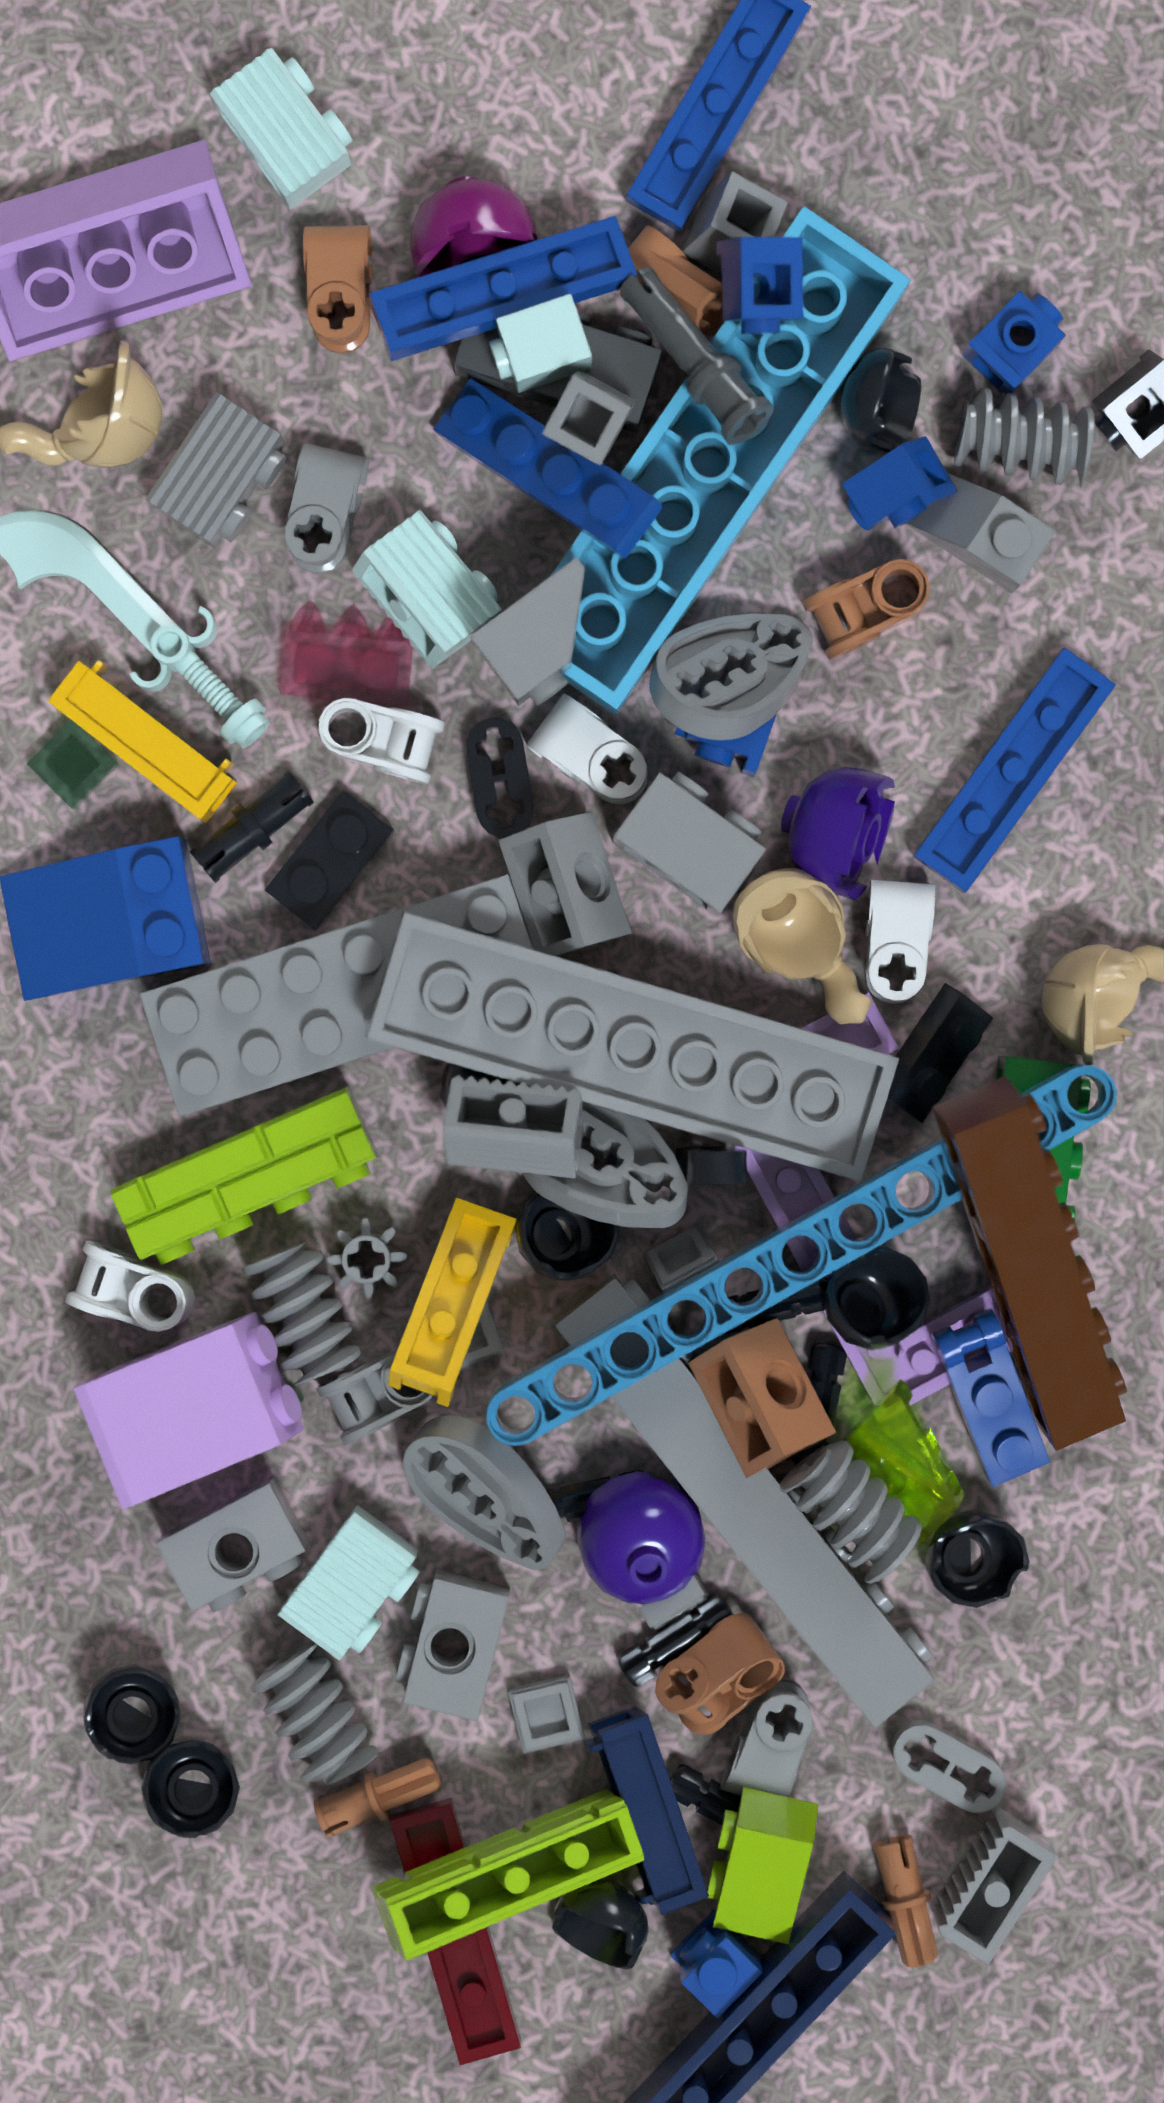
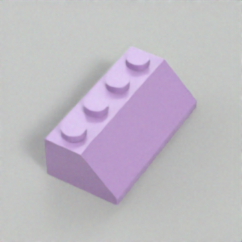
(115, 250)

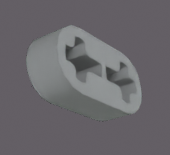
(940, 1779)

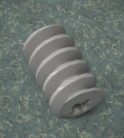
(1026, 436)
(303, 1312)
(856, 1506)
(314, 1716)

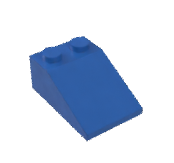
(105, 918)

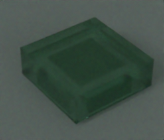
(72, 764)

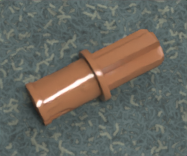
(375, 1796)
(906, 1900)

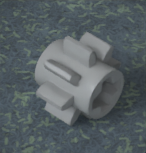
(380, 1244)

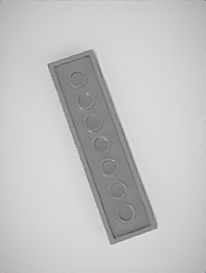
(631, 1046)

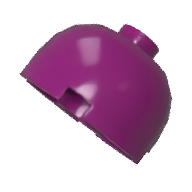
(466, 223)

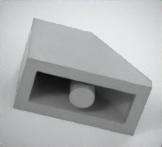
(985, 533)
(535, 637)

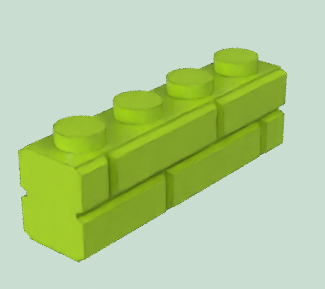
(245, 1174)
(507, 1874)

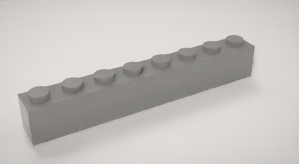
(760, 1523)

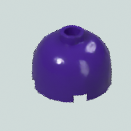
(839, 826)
(641, 1538)

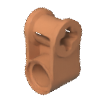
(336, 277)
(864, 607)
(725, 1674)

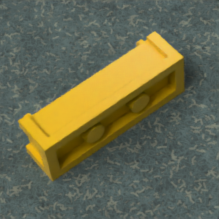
(142, 741)
(451, 1300)

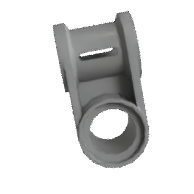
(324, 498)
(366, 1401)
(769, 1753)

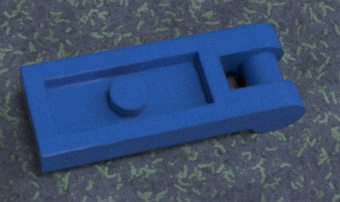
(991, 1399)

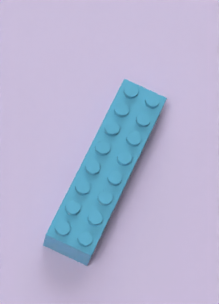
(714, 486)

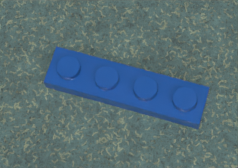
(715, 108)
(476, 293)
(561, 480)
(1014, 770)

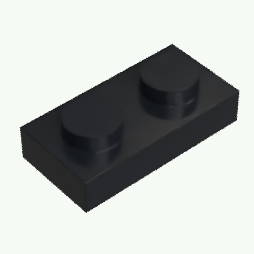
(329, 860)
(936, 1051)

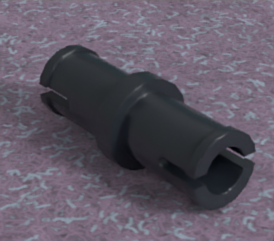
(251, 827)

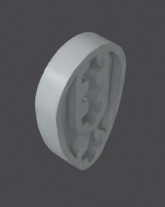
(757, 679)
(619, 1193)
(484, 1491)

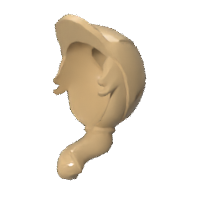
(102, 426)
(798, 931)
(1094, 992)

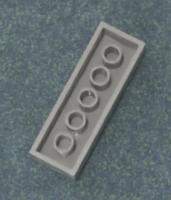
(299, 1003)

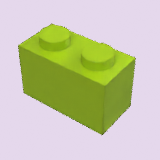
(764, 1865)

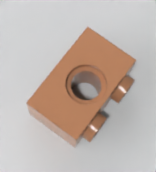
(761, 1397)

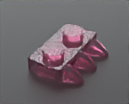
(347, 661)

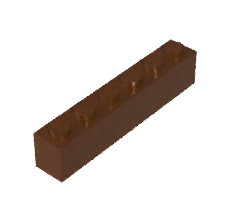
(1031, 1260)

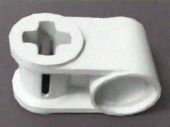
(385, 738)
(581, 747)
(901, 928)
(118, 1287)

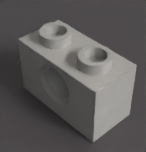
(565, 885)
(196, 1556)
(458, 1682)

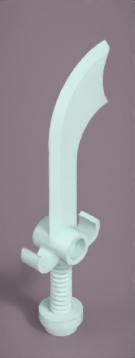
(51, 545)

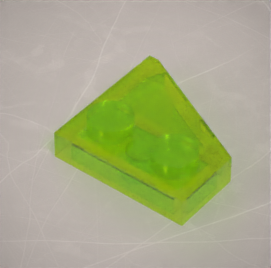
(906, 1460)

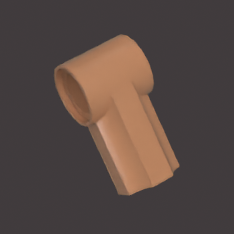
(690, 286)

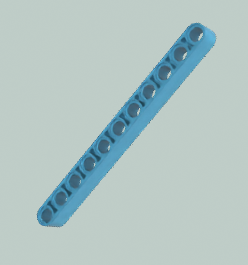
(776, 1280)

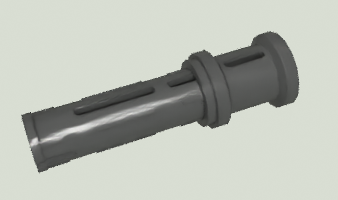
(712, 376)

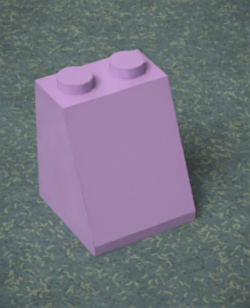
(189, 1409)

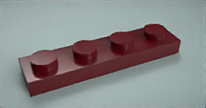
(466, 1968)

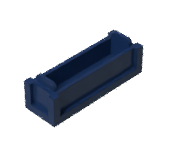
(640, 1778)

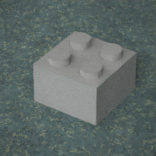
(690, 842)

